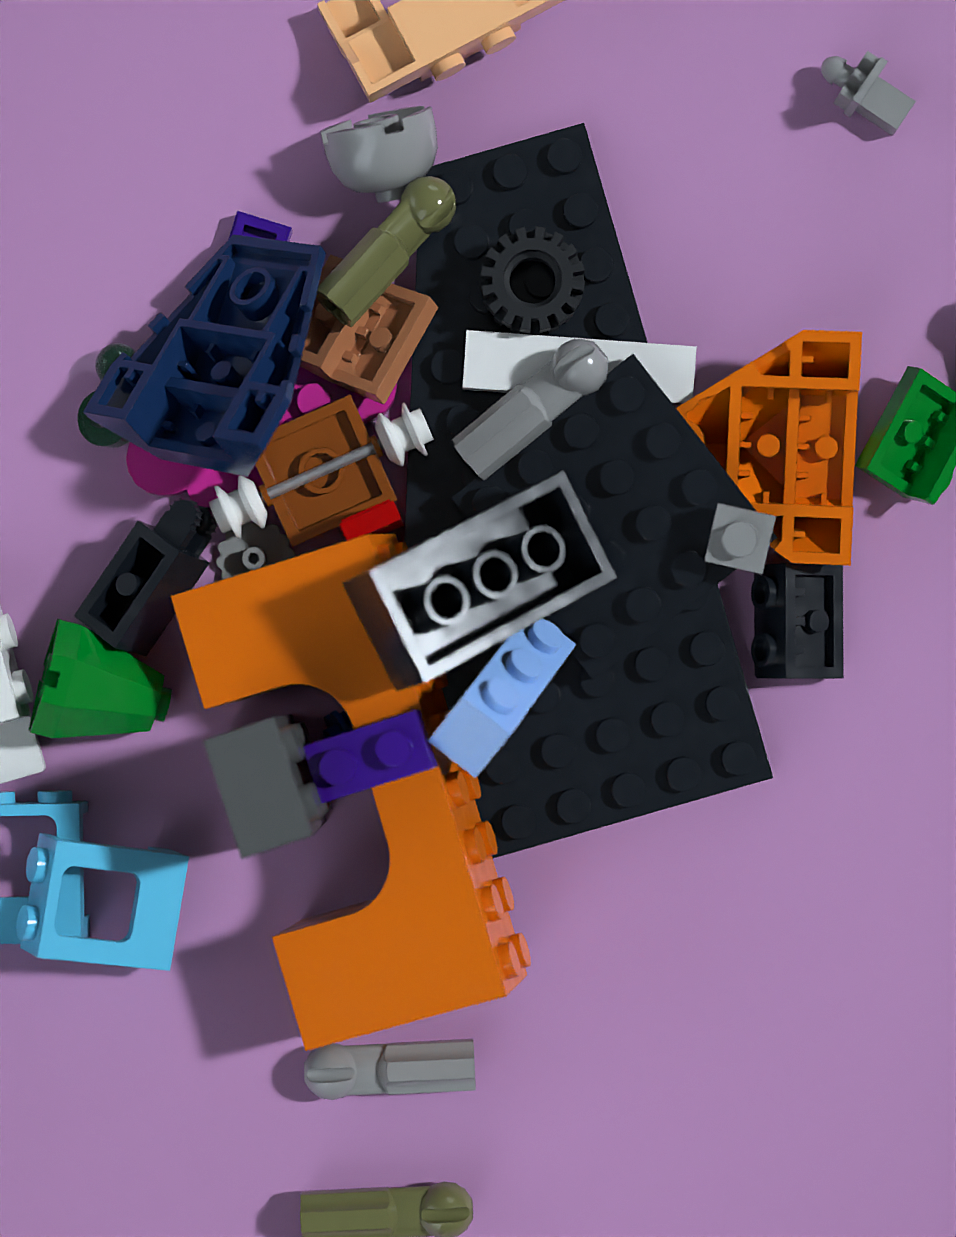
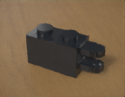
(134, 593)

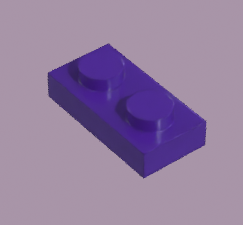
(370, 756)

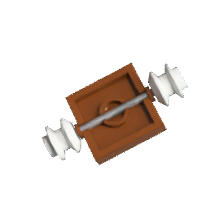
(321, 470)

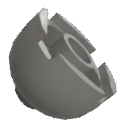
(382, 151)

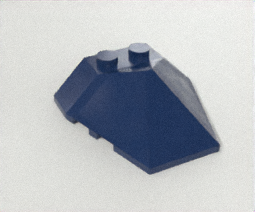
(221, 363)

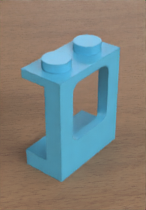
(69, 825)
(154, 913)

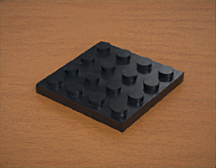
(648, 498)

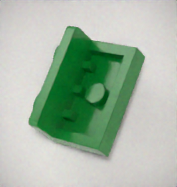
(914, 439)

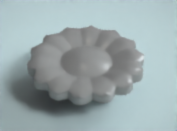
(253, 550)

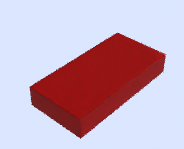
(374, 520)

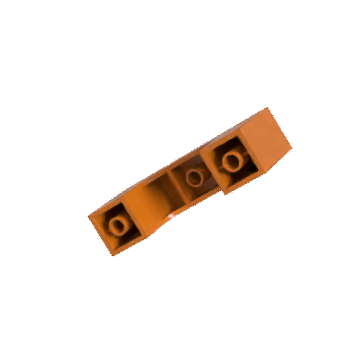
(442, 920)

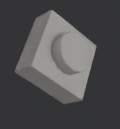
(740, 538)

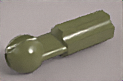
(385, 251)
(387, 1212)

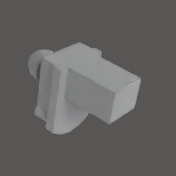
(867, 92)

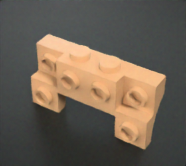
(421, 36)

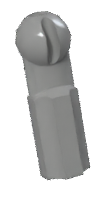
(529, 408)
(391, 1068)

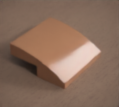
(375, 349)

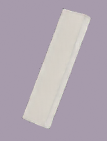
(507, 359)

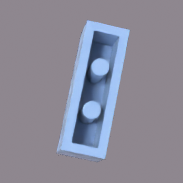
(502, 695)

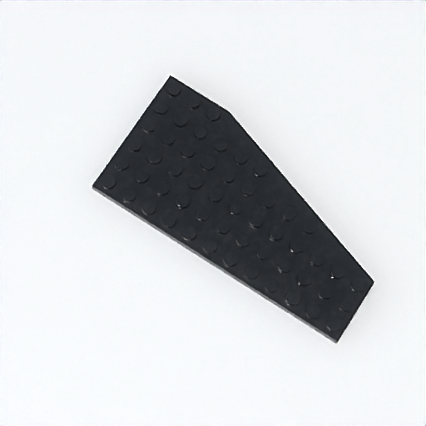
(676, 708)

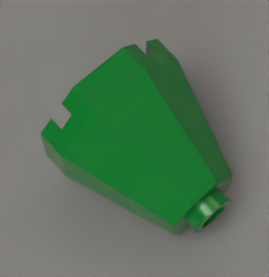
(94, 688)

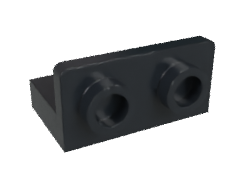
(798, 622)

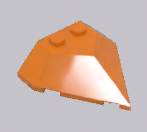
(791, 439)

